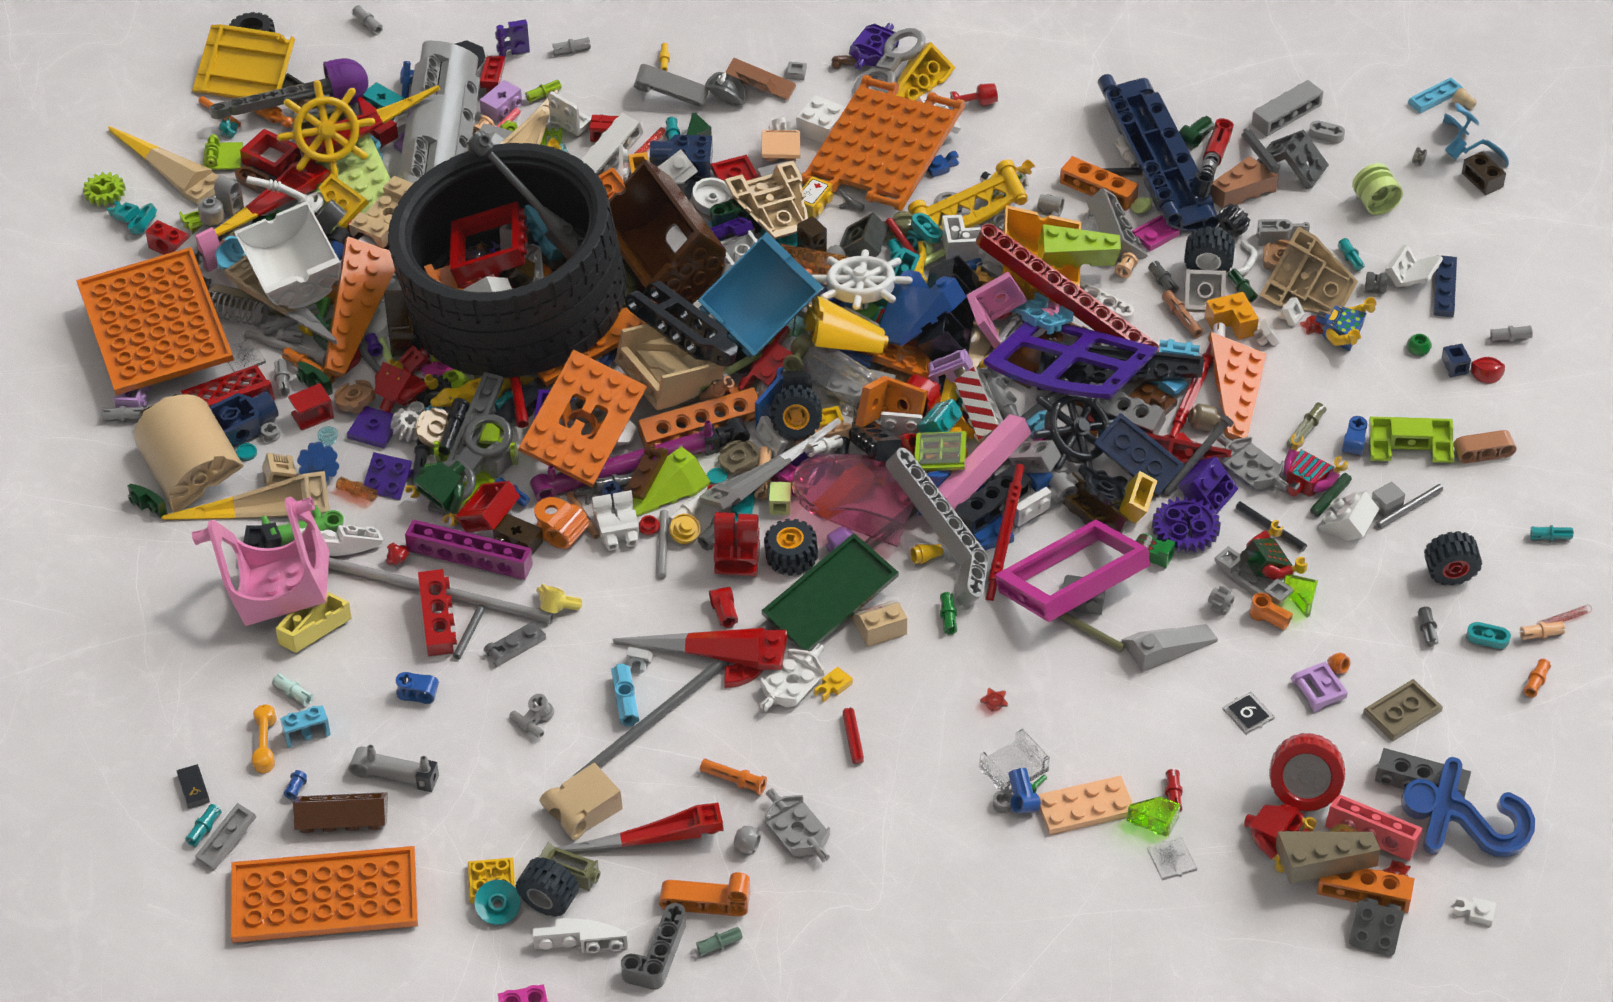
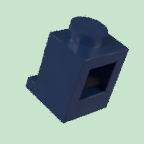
(1456, 360)

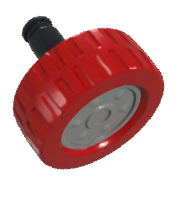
(1307, 772)

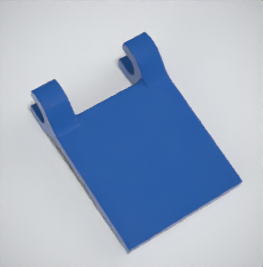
(764, 402)

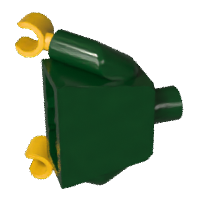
(440, 486)

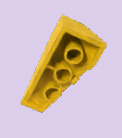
(924, 72)

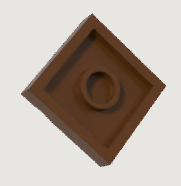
(1153, 396)

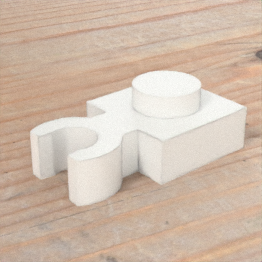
(1479, 910)

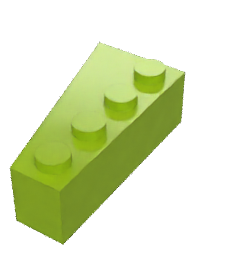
(1077, 247)

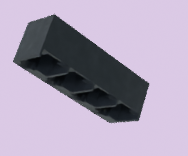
(952, 329)

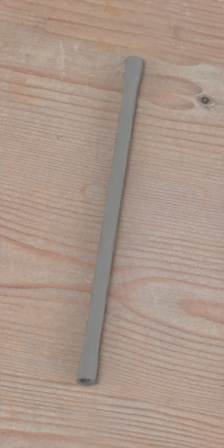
(534, 613)

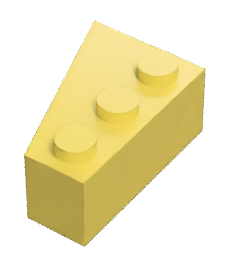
(310, 624)

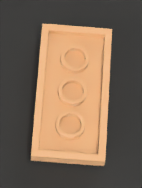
(1084, 805)

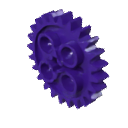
(1199, 519)

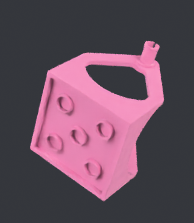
(279, 577)

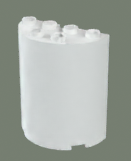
(291, 257)

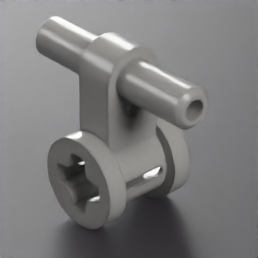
(534, 715)

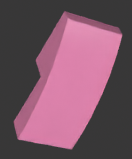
(207, 245)

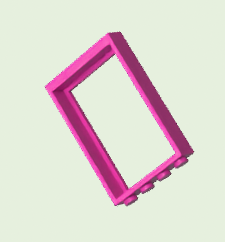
(1012, 579)

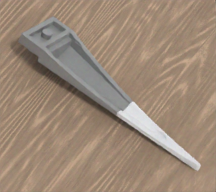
(738, 488)

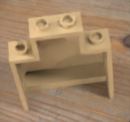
(663, 367)

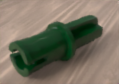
(1242, 285)

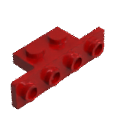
(770, 361)

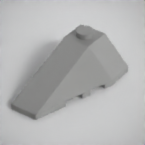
(1163, 645)

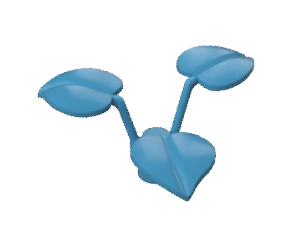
(1458, 145)

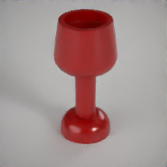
(985, 94)

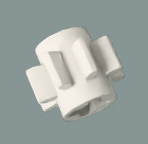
(780, 124)

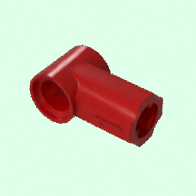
(723, 603)

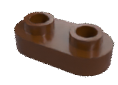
(244, 171)

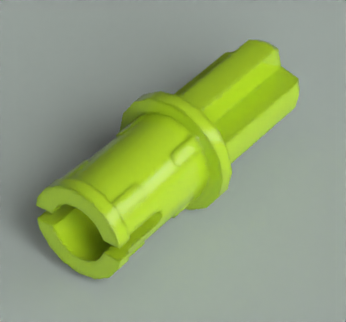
(542, 91)

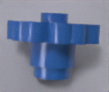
(318, 459)

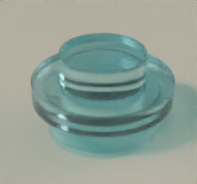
(327, 435)

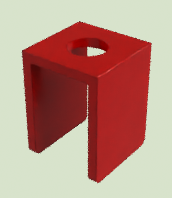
(311, 407)

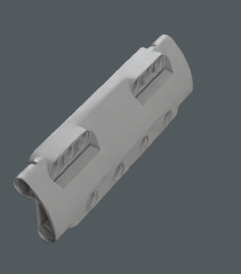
(442, 118)

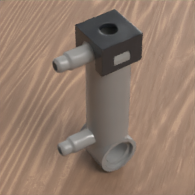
(367, 762)

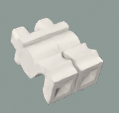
(619, 527)

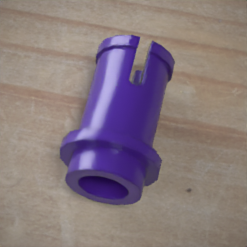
(374, 347)

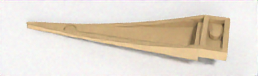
(533, 128)

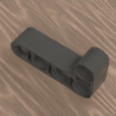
(661, 945)

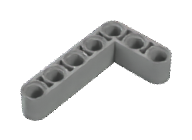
(231, 196)

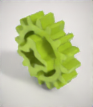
(104, 189)

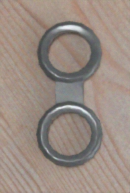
(473, 455)

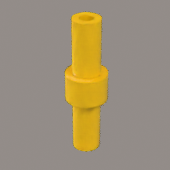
(664, 57)

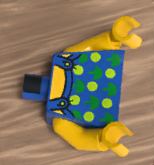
(1345, 323)

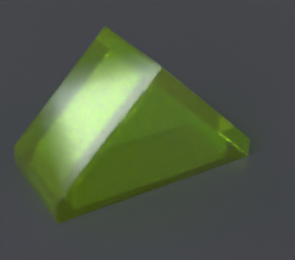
(1303, 593)

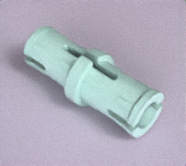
(292, 689)

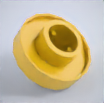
(684, 528)

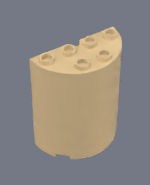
(184, 448)

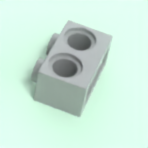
(1036, 456)

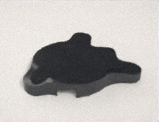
(1103, 487)

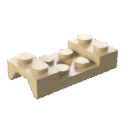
(374, 221)

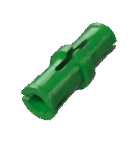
(948, 613)

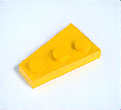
(344, 196)

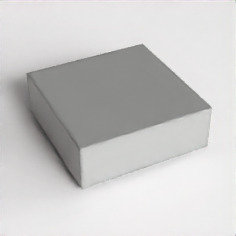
(796, 70)

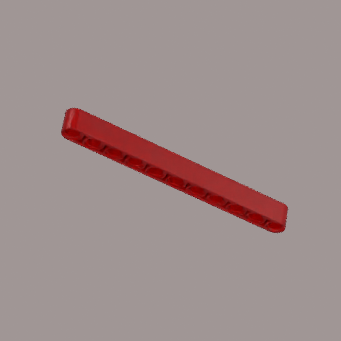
(1056, 285)

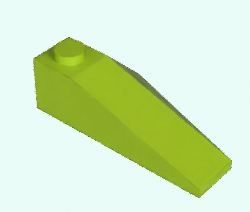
(677, 478)

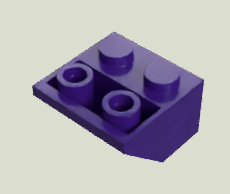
(1209, 483)

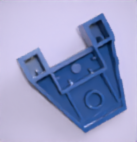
(918, 306)

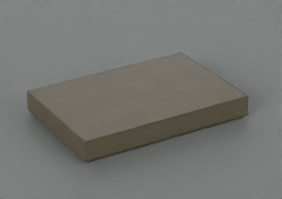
(1402, 710)

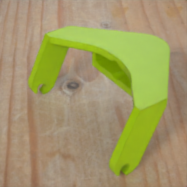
(489, 436)

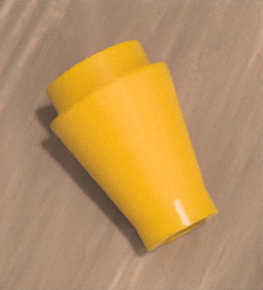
(925, 552)

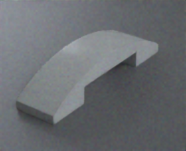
(1240, 573)

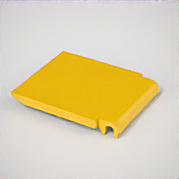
(242, 62)

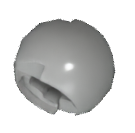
(747, 839)

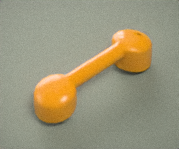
(263, 758)

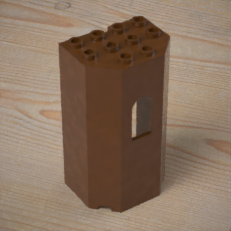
(642, 219)

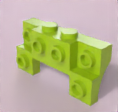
(1411, 434)

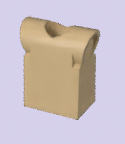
(583, 801)

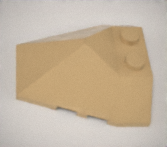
(773, 199)
(1309, 274)

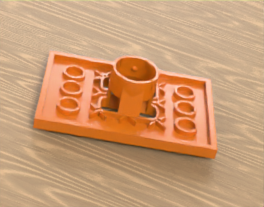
(566, 447)

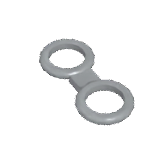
(891, 60)

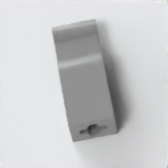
(1277, 229)

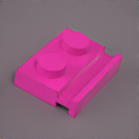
(1155, 233)

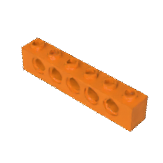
(648, 426)

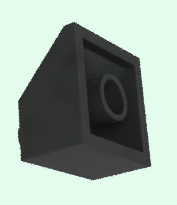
(864, 234)

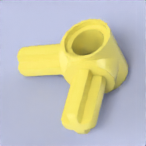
(554, 599)

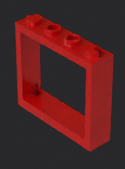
(495, 262)

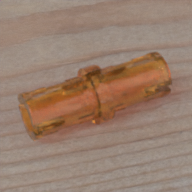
(356, 489)

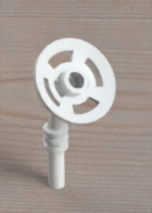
(315, 206)

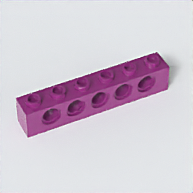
(469, 549)

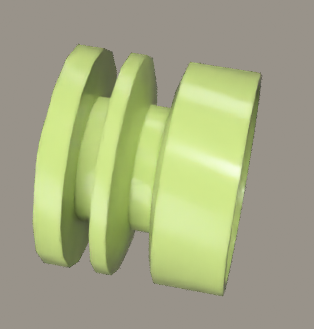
(1377, 189)

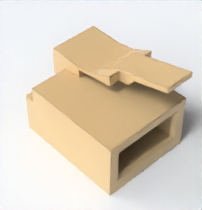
(278, 468)

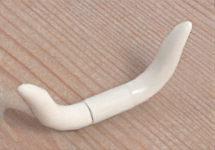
(1251, 261)

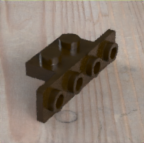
(1091, 509)

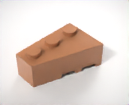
(1243, 182)

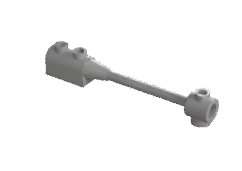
(1061, 483)

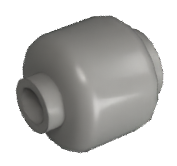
(211, 211)

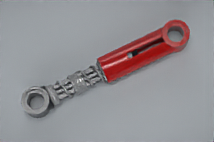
(1212, 157)

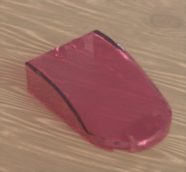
(854, 494)

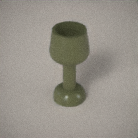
(798, 348)

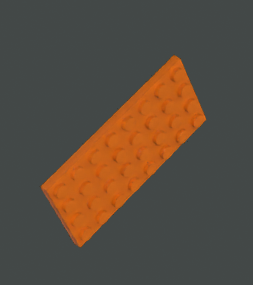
(323, 894)

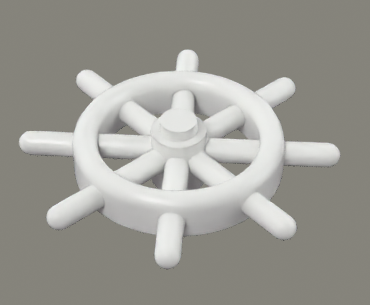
(861, 279)

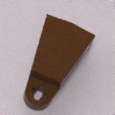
(1030, 358)

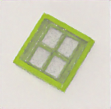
(941, 450)

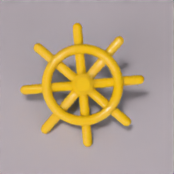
(325, 129)

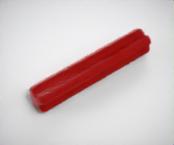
(853, 736)

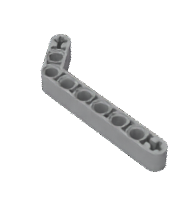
(945, 523)

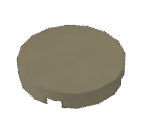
(738, 457)

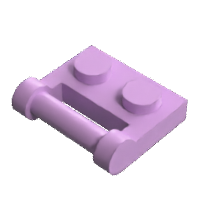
(1325, 683)

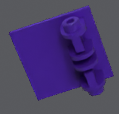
(388, 475)

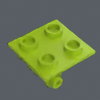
(222, 155)

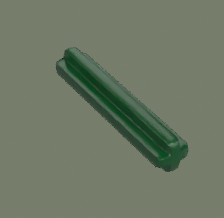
(1325, 500)

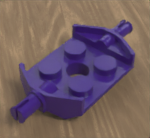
(865, 48)

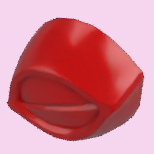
(1487, 369)

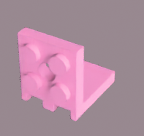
(988, 307)

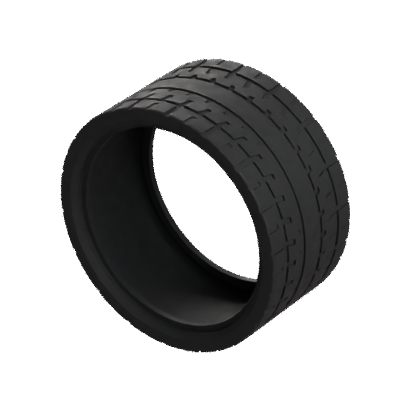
(519, 327)

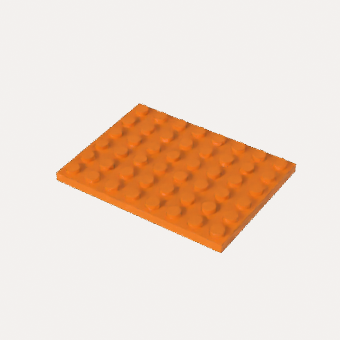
(154, 321)

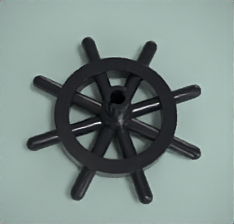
(1075, 429)

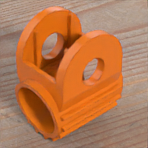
(566, 523)

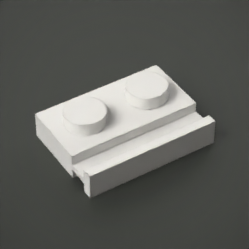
(678, 167)

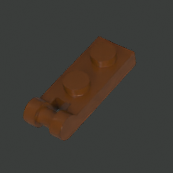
(646, 471)

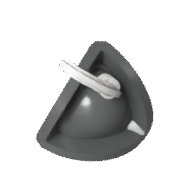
(727, 88)

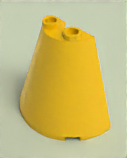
(841, 329)

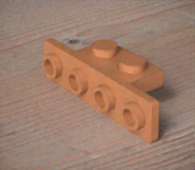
(760, 79)

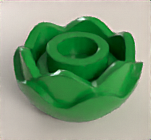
(1419, 344)

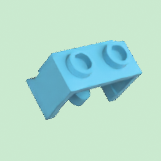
(303, 721)

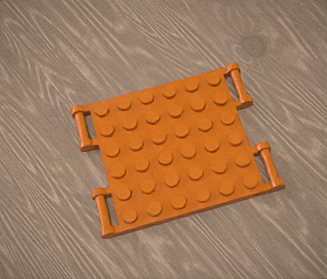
(884, 142)

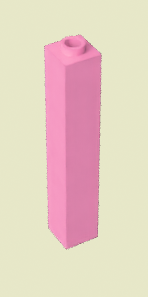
(985, 460)

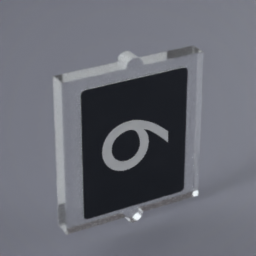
(1248, 713)

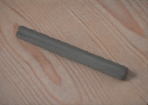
(1260, 151)

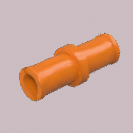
(1537, 678)

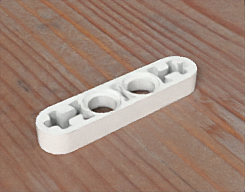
(1120, 307)

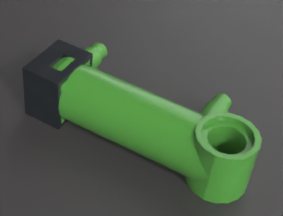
(277, 536)

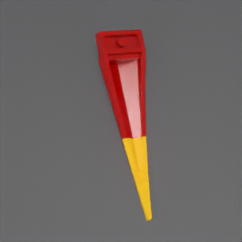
(380, 115)
(301, 181)

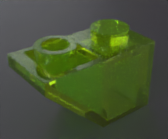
(1155, 815)

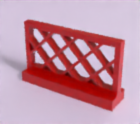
(256, 386)

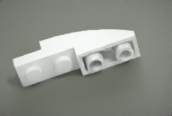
(350, 539)
(590, 934)

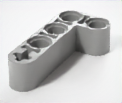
(670, 85)

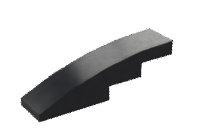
(530, 396)

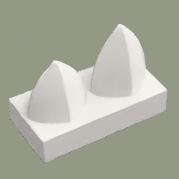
(771, 437)

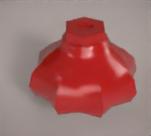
(396, 554)

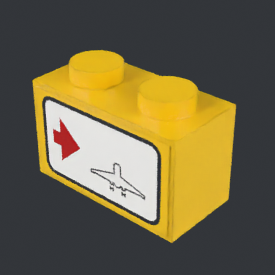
(817, 196)

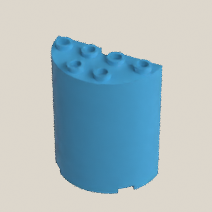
(759, 295)

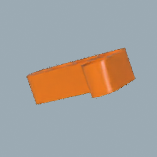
(709, 898)

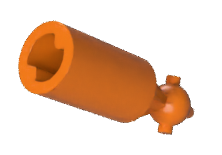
(275, 115)

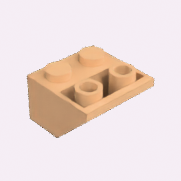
(780, 144)

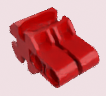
(736, 544)

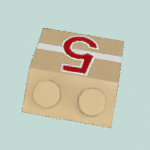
(881, 623)

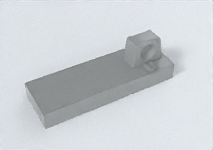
(225, 836)

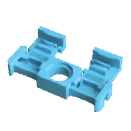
(1034, 315)

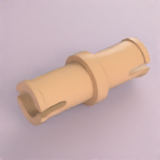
(1542, 630)

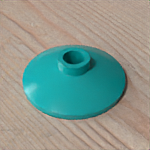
(497, 891)

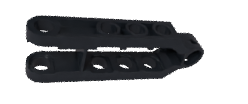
(670, 308)

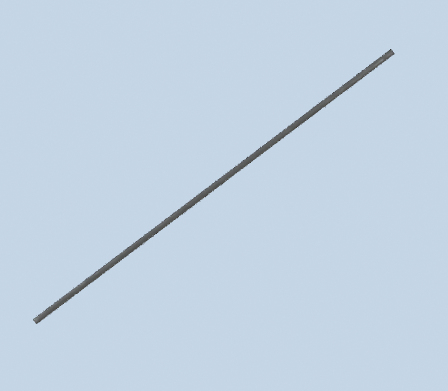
(718, 665)

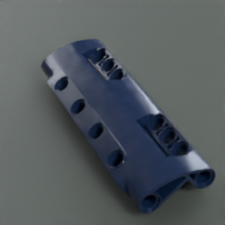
(1158, 151)

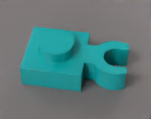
(124, 212)

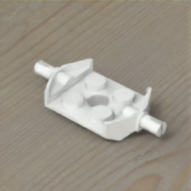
(797, 666)

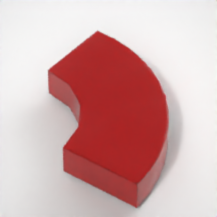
(738, 675)

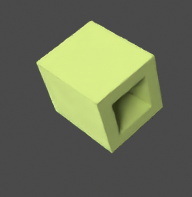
(780, 498)

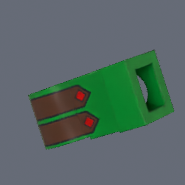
(1160, 551)

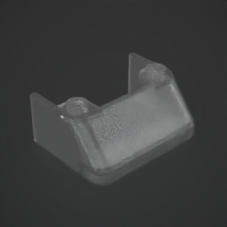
(838, 376)

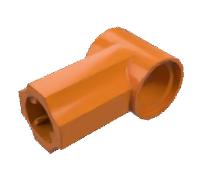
(1264, 609)

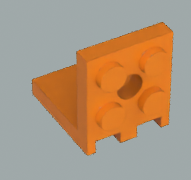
(885, 396)

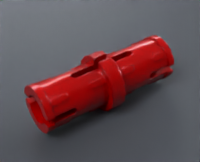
(1173, 789)

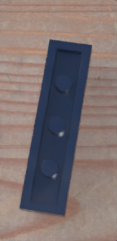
(1445, 287)

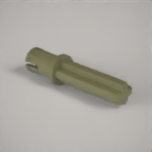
(1310, 420)

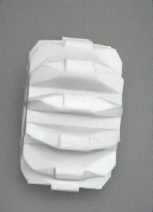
(404, 424)

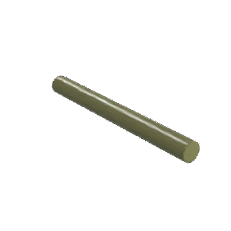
(1092, 631)

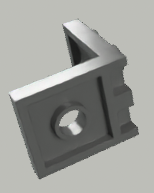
(1297, 150)

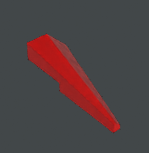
(1185, 449)

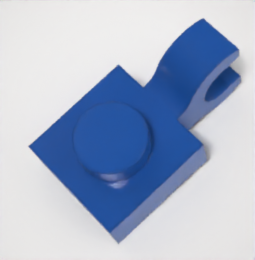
(942, 165)

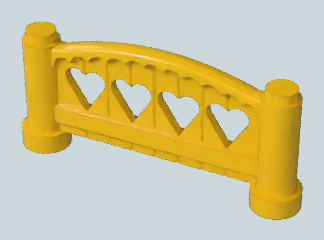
(1005, 182)

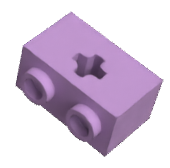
(501, 101)

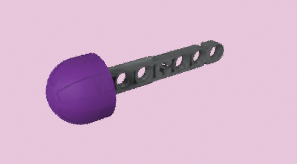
(339, 78)

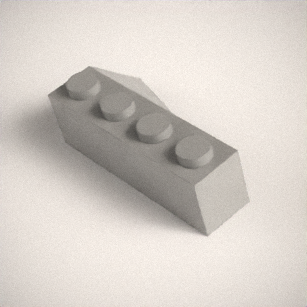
(1111, 220)

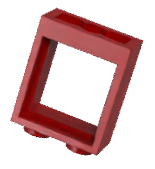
(265, 139)
(487, 506)

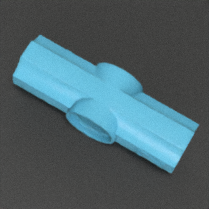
(625, 695)

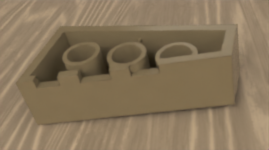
(1325, 854)

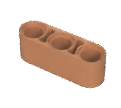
(1484, 446)

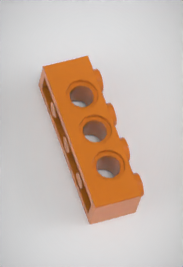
(1091, 178)
(1380, 886)

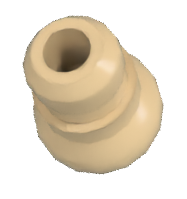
(1464, 99)

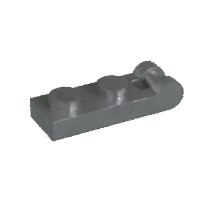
(515, 643)

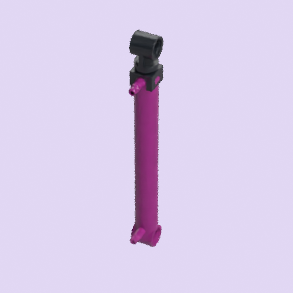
(706, 440)

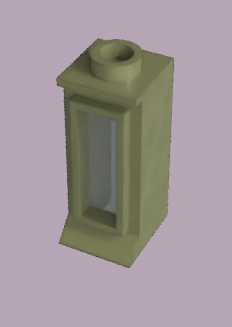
(584, 869)

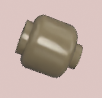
(1203, 417)

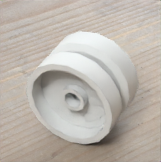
(708, 193)

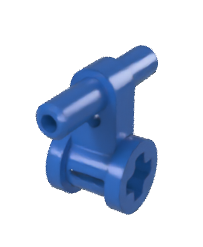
(406, 78)

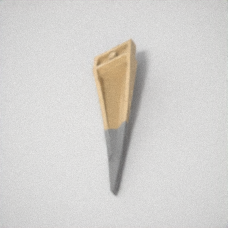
(245, 278)

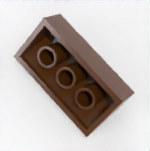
(340, 811)

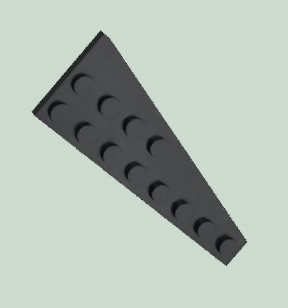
(1159, 368)

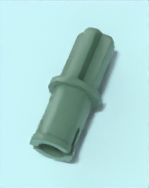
(718, 941)

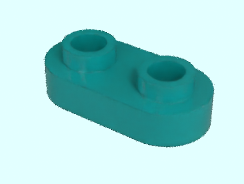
(141, 220)
(926, 228)
(1488, 635)

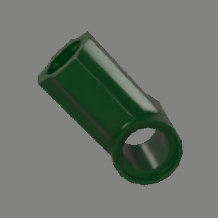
(1193, 134)

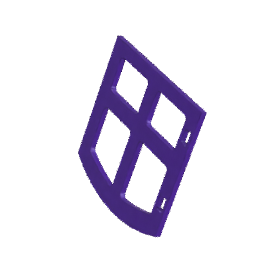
(1068, 356)

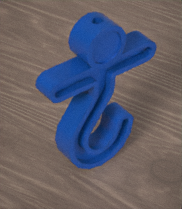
(1446, 804)

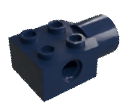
(696, 148)
(243, 416)

